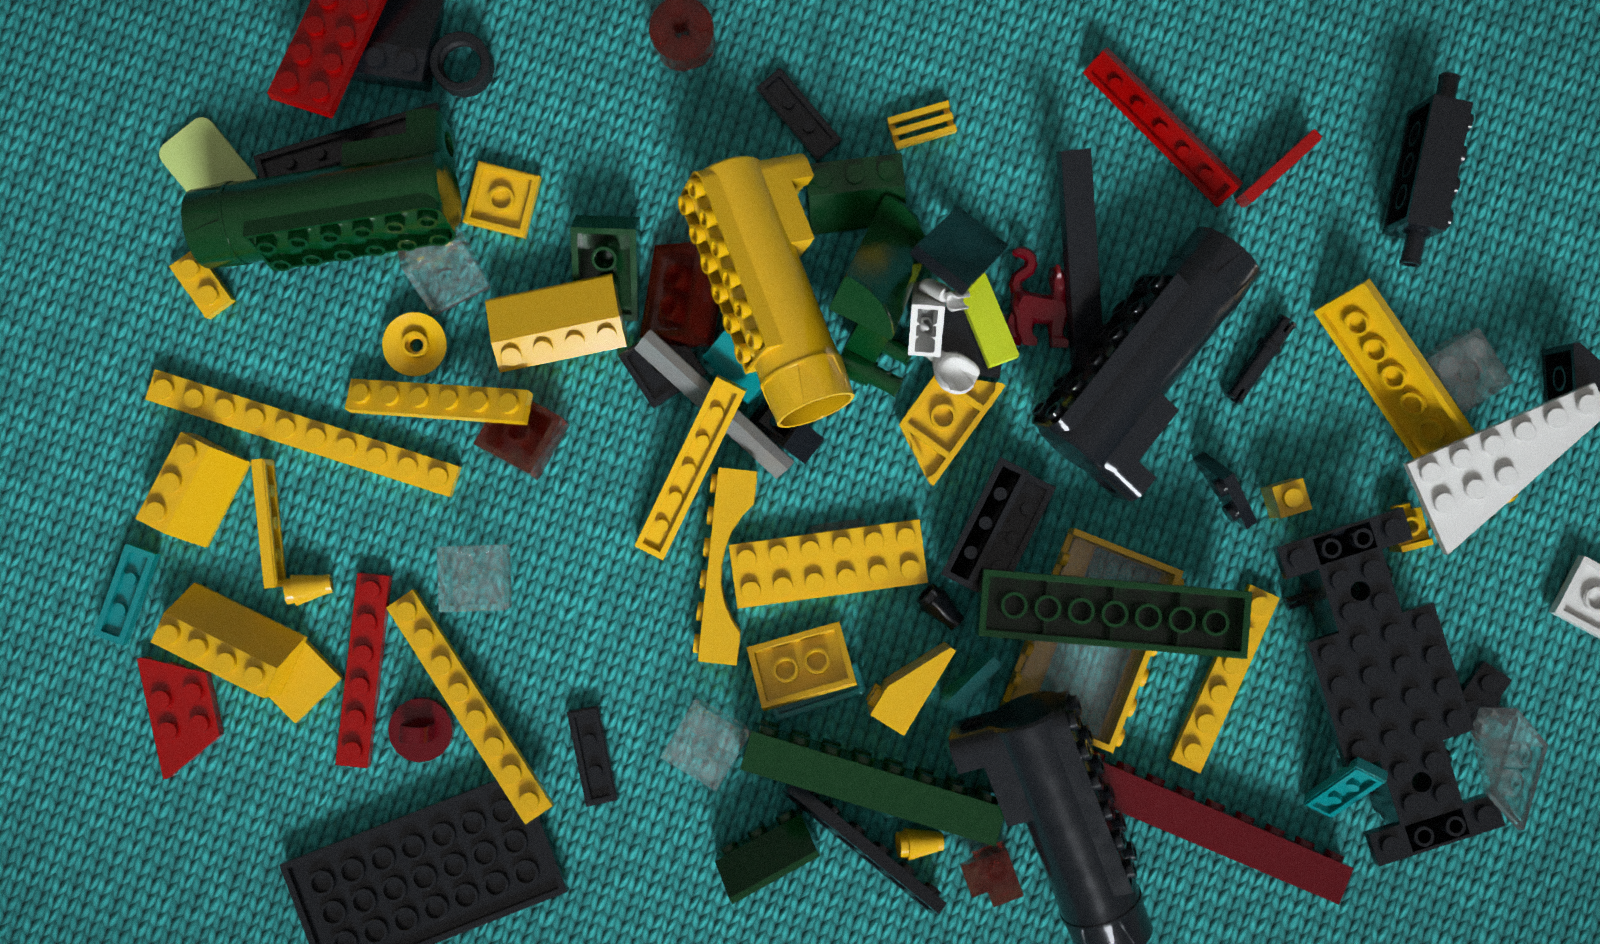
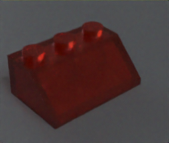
(679, 298)

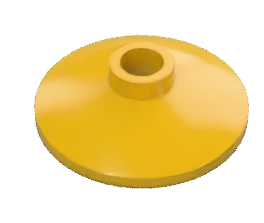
(399, 340)

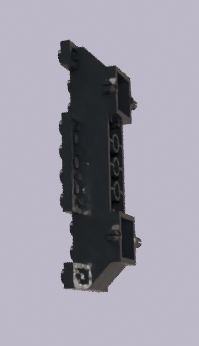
(1386, 684)

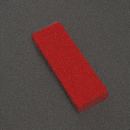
(1278, 168)

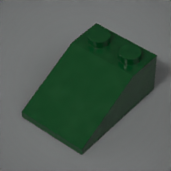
(609, 246)

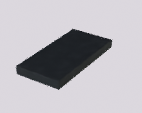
(959, 250)

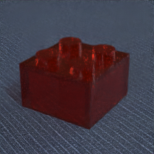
(524, 446)

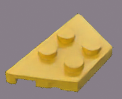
(943, 422)

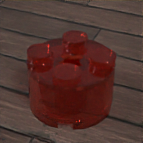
(687, 51)

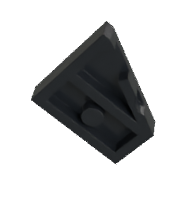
(1227, 490)

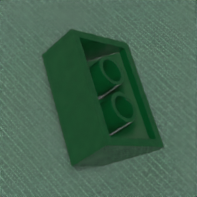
(849, 191)
(766, 854)

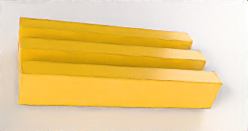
(918, 113)

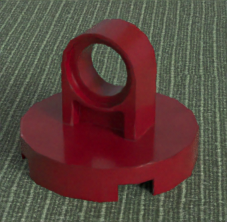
(421, 729)

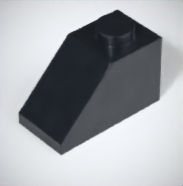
(798, 440)

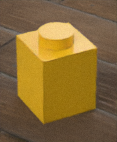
(1286, 498)

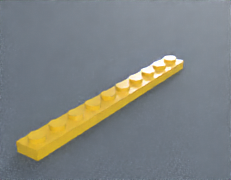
(303, 433)

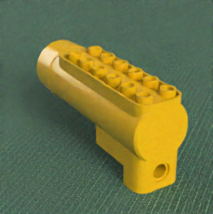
(750, 246)

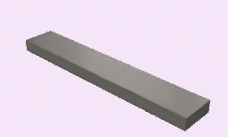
(696, 389)

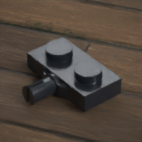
(1484, 688)

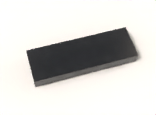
(798, 115)
(592, 755)

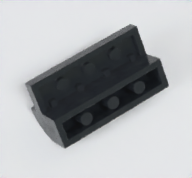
(998, 524)

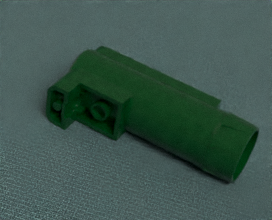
(380, 201)

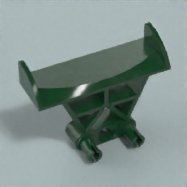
(877, 294)

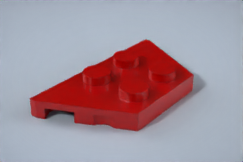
(180, 711)

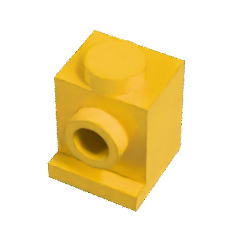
(1418, 529)

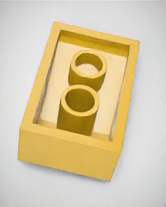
(906, 690)

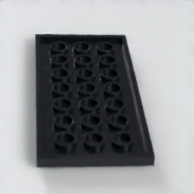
(426, 873)

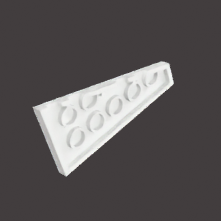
(1483, 471)

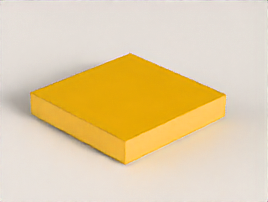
(502, 199)
(307, 683)

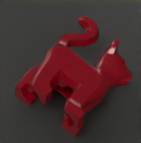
(1033, 308)

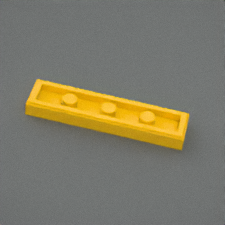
(268, 522)

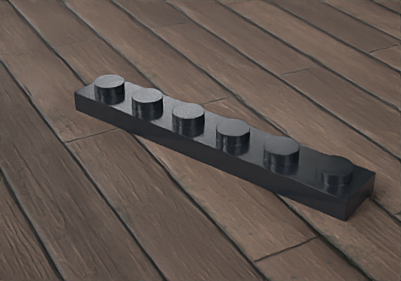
(873, 853)

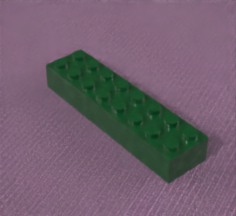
(1113, 613)
(873, 782)

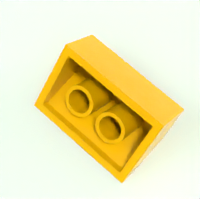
(193, 489)

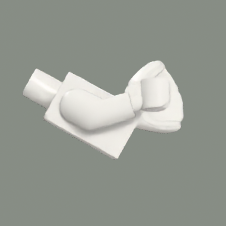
(951, 369)

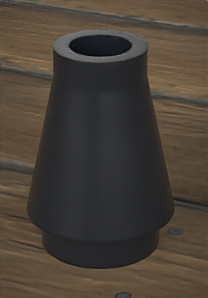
(937, 604)

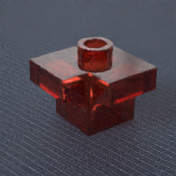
(993, 873)

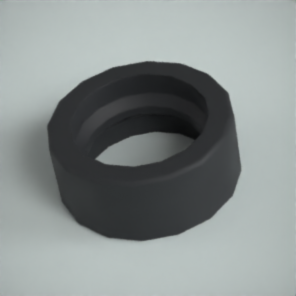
(444, 47)

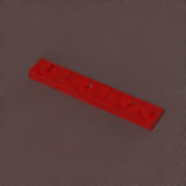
(1162, 127)
(363, 670)

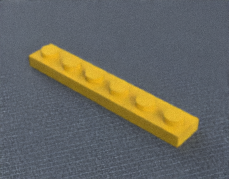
(439, 401)
(690, 466)
(1220, 689)

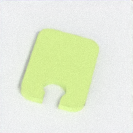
(203, 156)

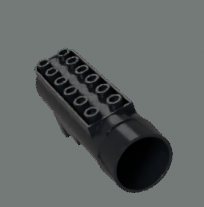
(1115, 392)
(1052, 780)

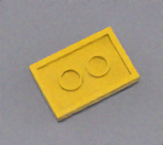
(801, 666)

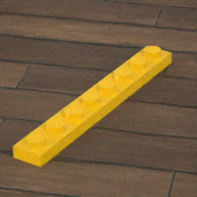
(470, 706)

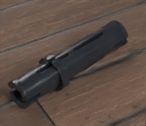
(1267, 348)

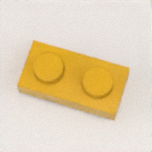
(202, 286)

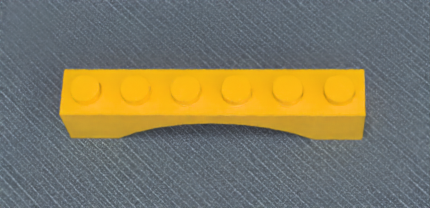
(719, 631)

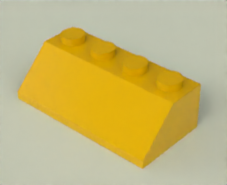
(555, 323)
(230, 640)

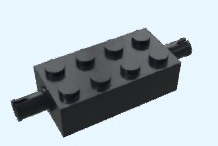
(1428, 169)

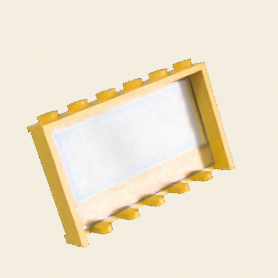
(1099, 676)

